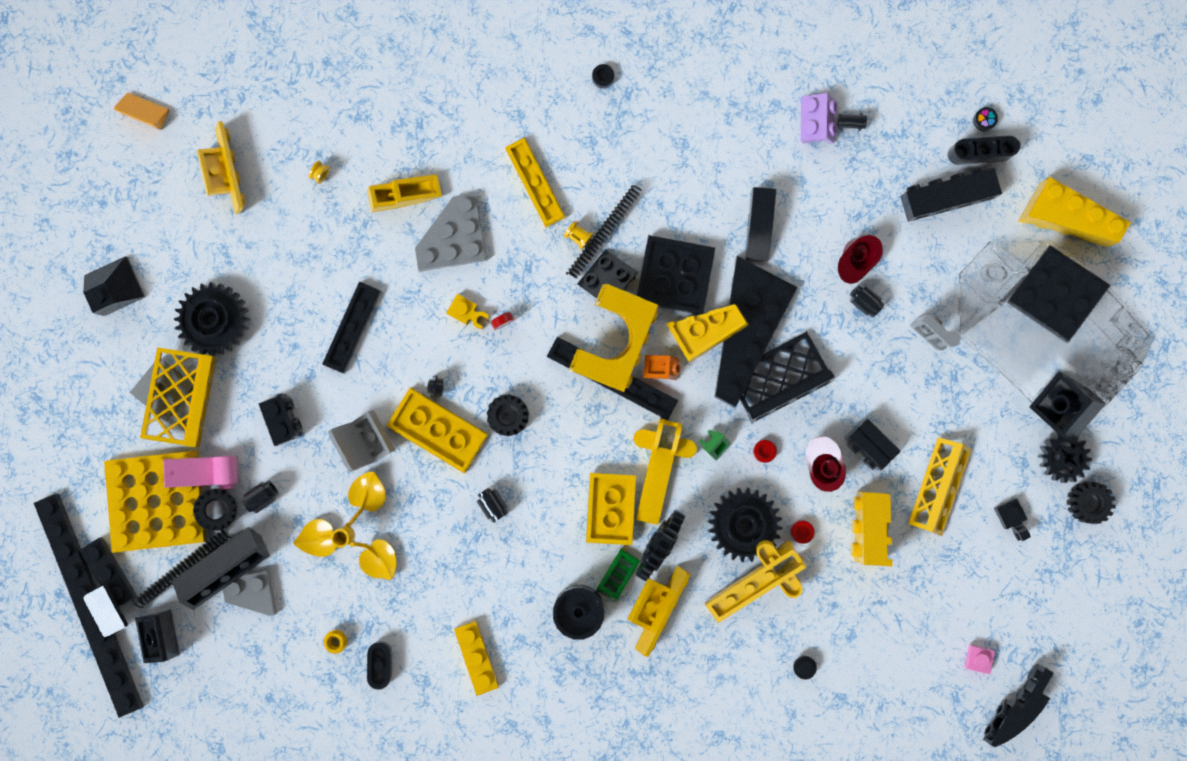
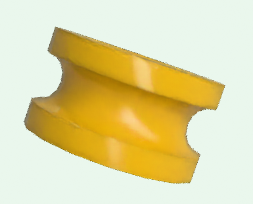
(319, 172)

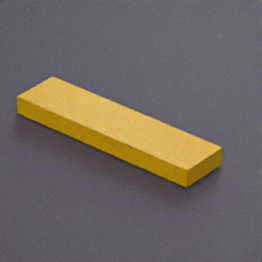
(535, 182)

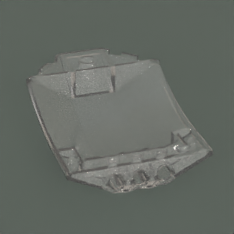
(1100, 354)

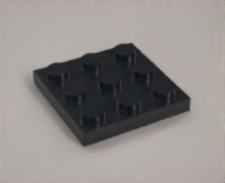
(676, 274)
(1058, 293)

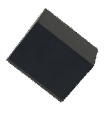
(157, 637)

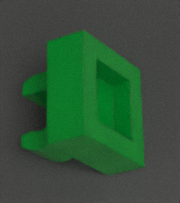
(716, 445)

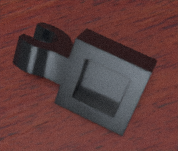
(1011, 516)

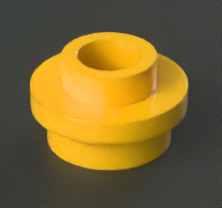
(328, 644)

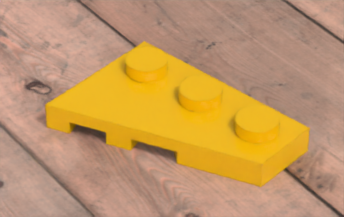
(703, 332)

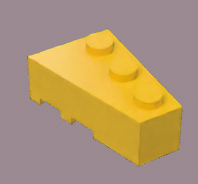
(871, 529)

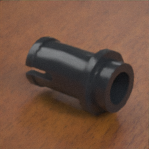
(852, 121)

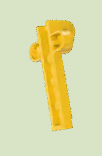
(659, 468)
(760, 580)

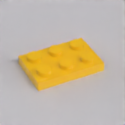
(611, 509)

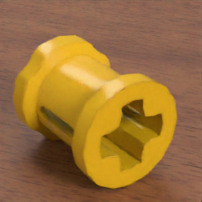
(578, 235)

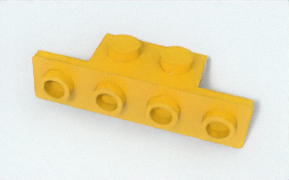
(219, 171)
(655, 607)

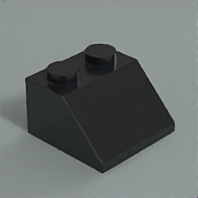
(1067, 406)

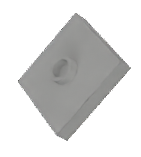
(141, 389)

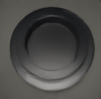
(804, 667)

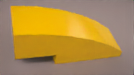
(403, 193)

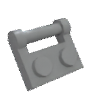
(931, 330)

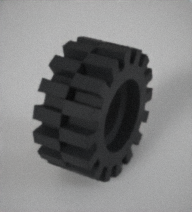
(493, 415)
(215, 495)
(1104, 506)

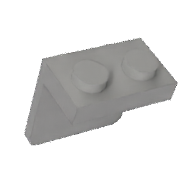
(361, 441)

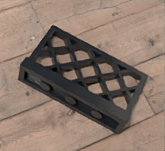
(794, 391)

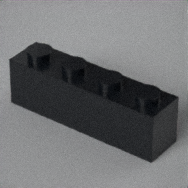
(950, 194)
(220, 568)

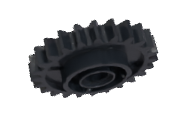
(200, 307)
(729, 515)

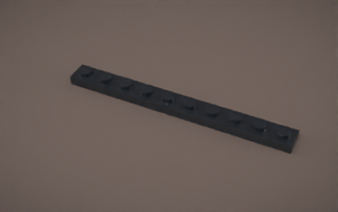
(80, 583)

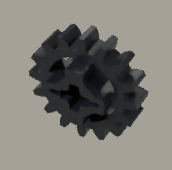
(1075, 459)

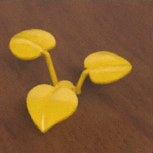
(320, 540)

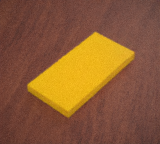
(437, 430)

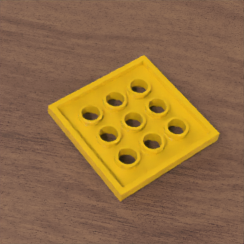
(121, 516)

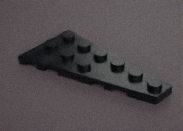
(762, 303)

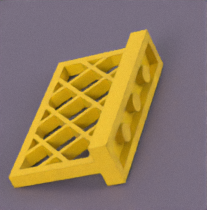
(198, 403)

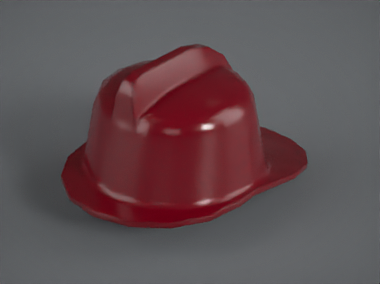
(859, 258)
(825, 464)

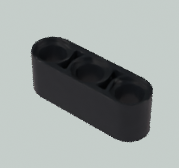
(994, 149)

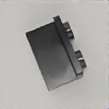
(280, 419)

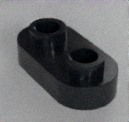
(379, 664)

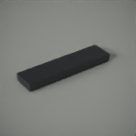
(351, 327)

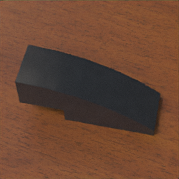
(760, 224)

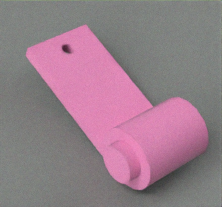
(201, 472)

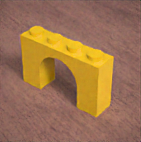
(638, 316)

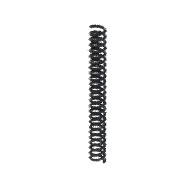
(600, 233)
(154, 587)

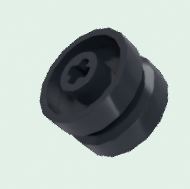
(576, 625)

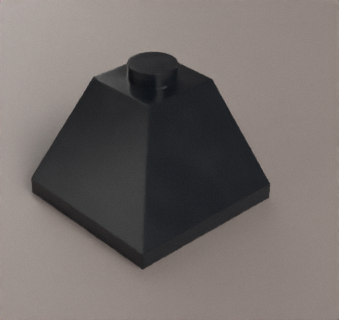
(112, 287)

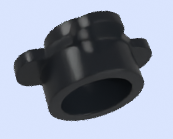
(435, 386)

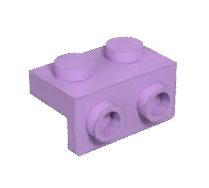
(818, 118)

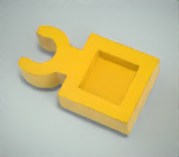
(464, 310)

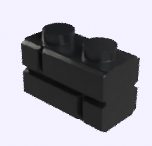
(871, 445)

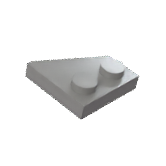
(252, 592)

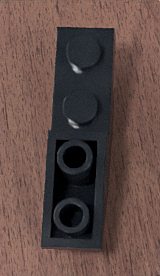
(1017, 716)

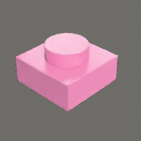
(979, 659)

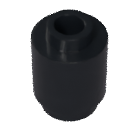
(866, 300)
(260, 496)
(492, 504)

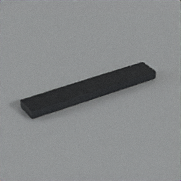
(638, 392)

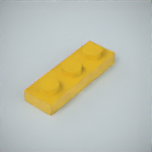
(476, 658)

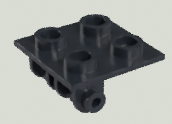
(607, 270)

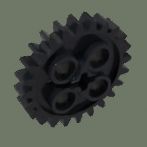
(660, 545)

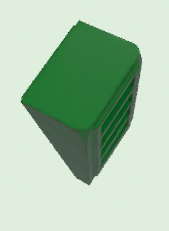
(607, 592)

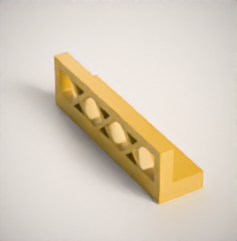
(946, 491)

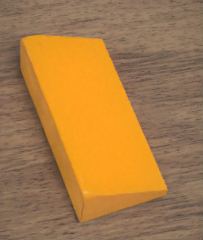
(142, 110)

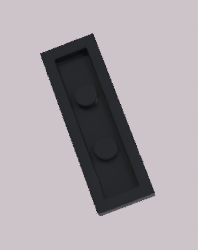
(107, 570)

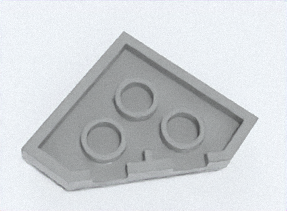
(453, 237)

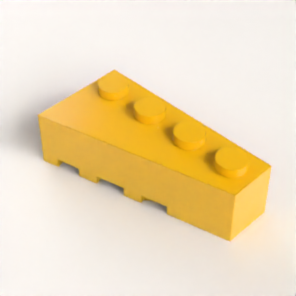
(1070, 213)

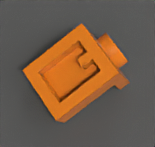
(661, 367)

